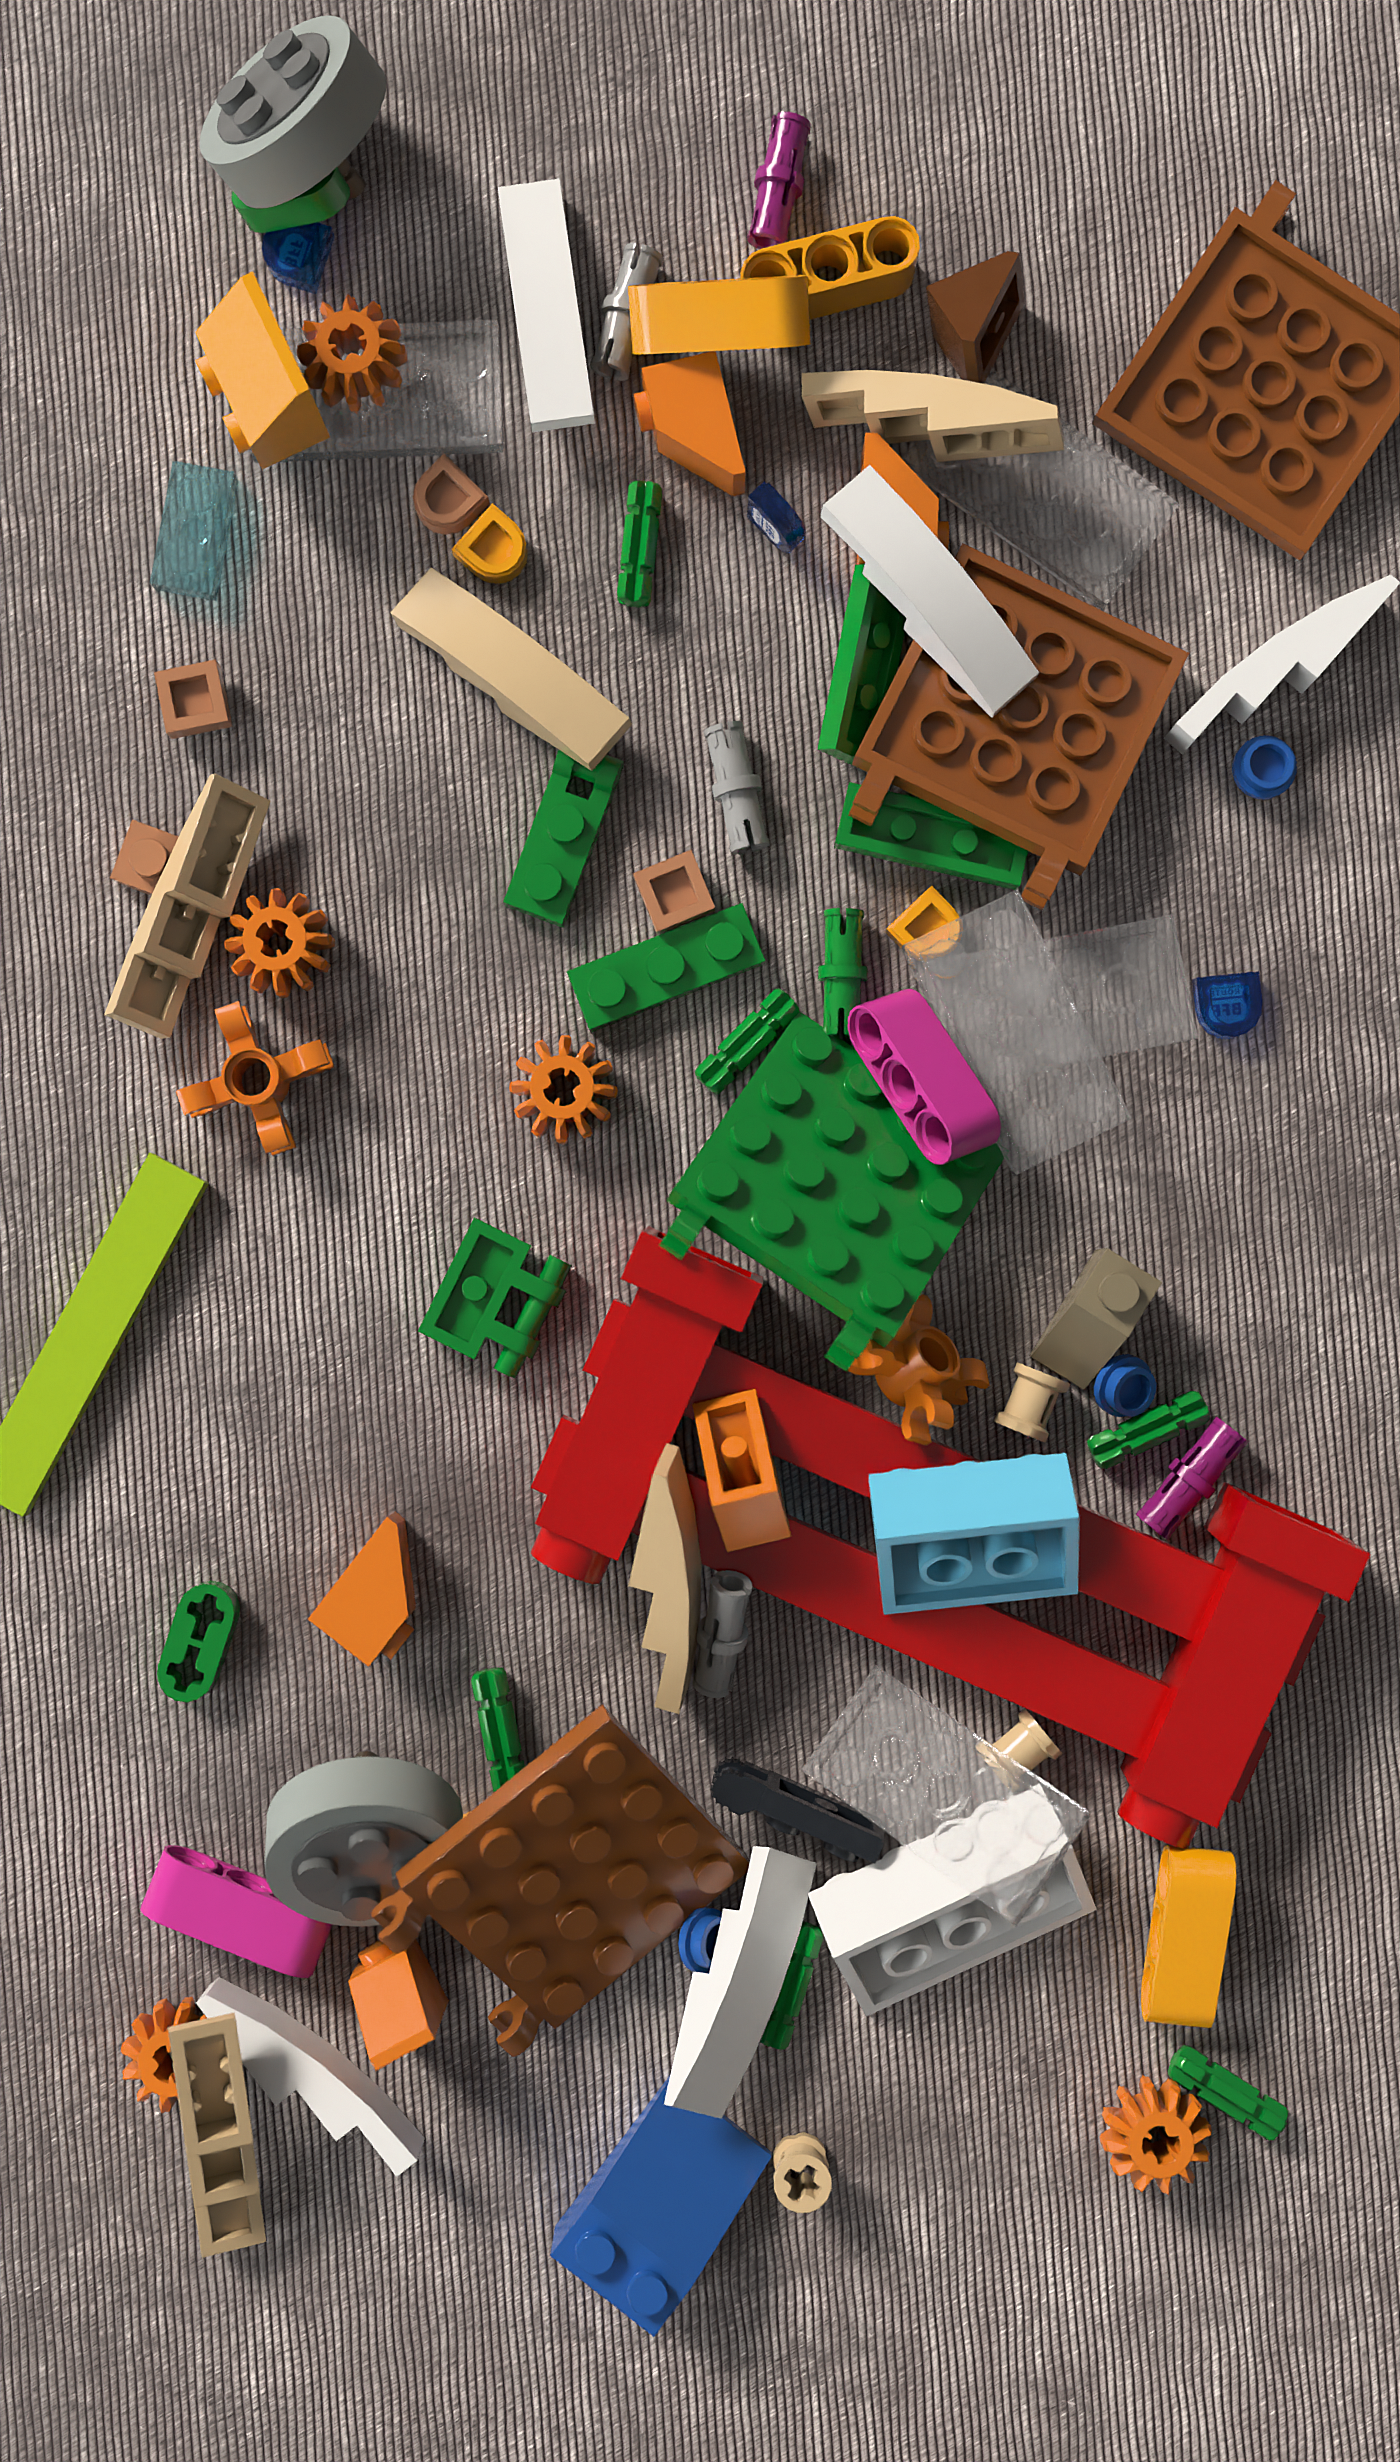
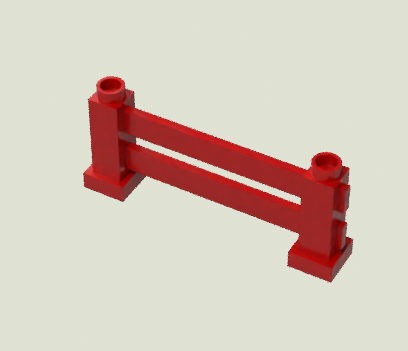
(1238, 1619)

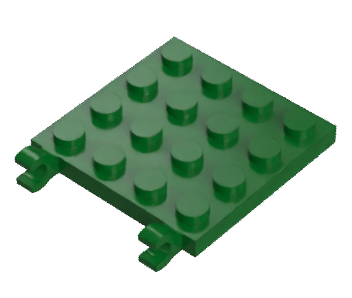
(828, 1188)

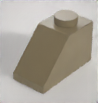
(1095, 1317)

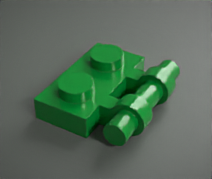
(477, 1289)

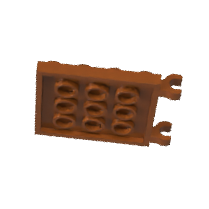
(1262, 381)
(1048, 759)
(566, 1875)

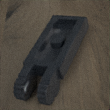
(795, 1809)

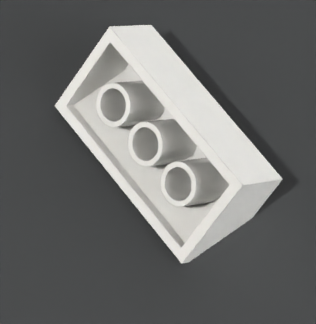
(912, 1927)

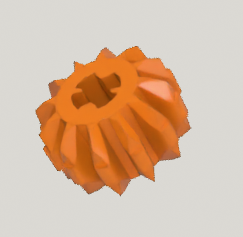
(346, 334)
(259, 957)
(542, 1085)
(151, 2048)
(1163, 2157)

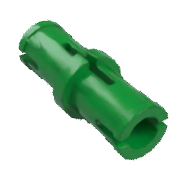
(842, 968)

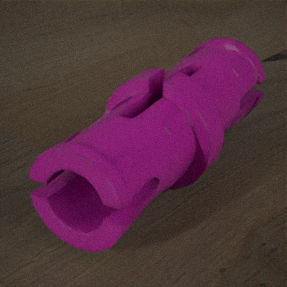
(779, 180)
(1192, 1478)

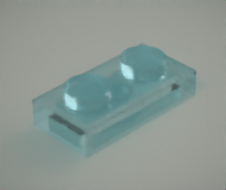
(194, 530)

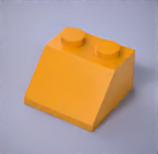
(258, 376)

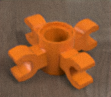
(245, 1051)
(918, 1370)

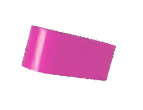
(924, 1076)
(232, 1912)

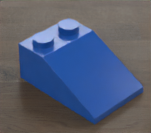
(658, 2209)

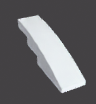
(545, 305)
(931, 590)
(1293, 655)
(735, 2000)
(292, 2057)

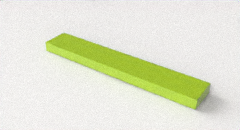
(93, 1327)

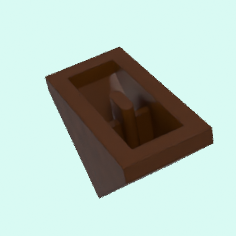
(976, 313)

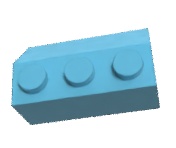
(975, 1533)

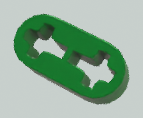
(310, 207)
(184, 1636)

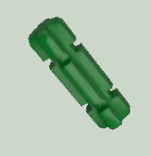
(639, 543)
(747, 1041)
(1148, 1429)
(497, 1725)
(794, 1987)
(1228, 2092)

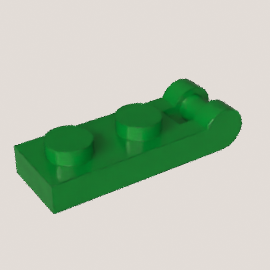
(562, 840)

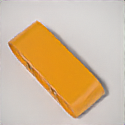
(853, 254)
(720, 315)
(1188, 1936)

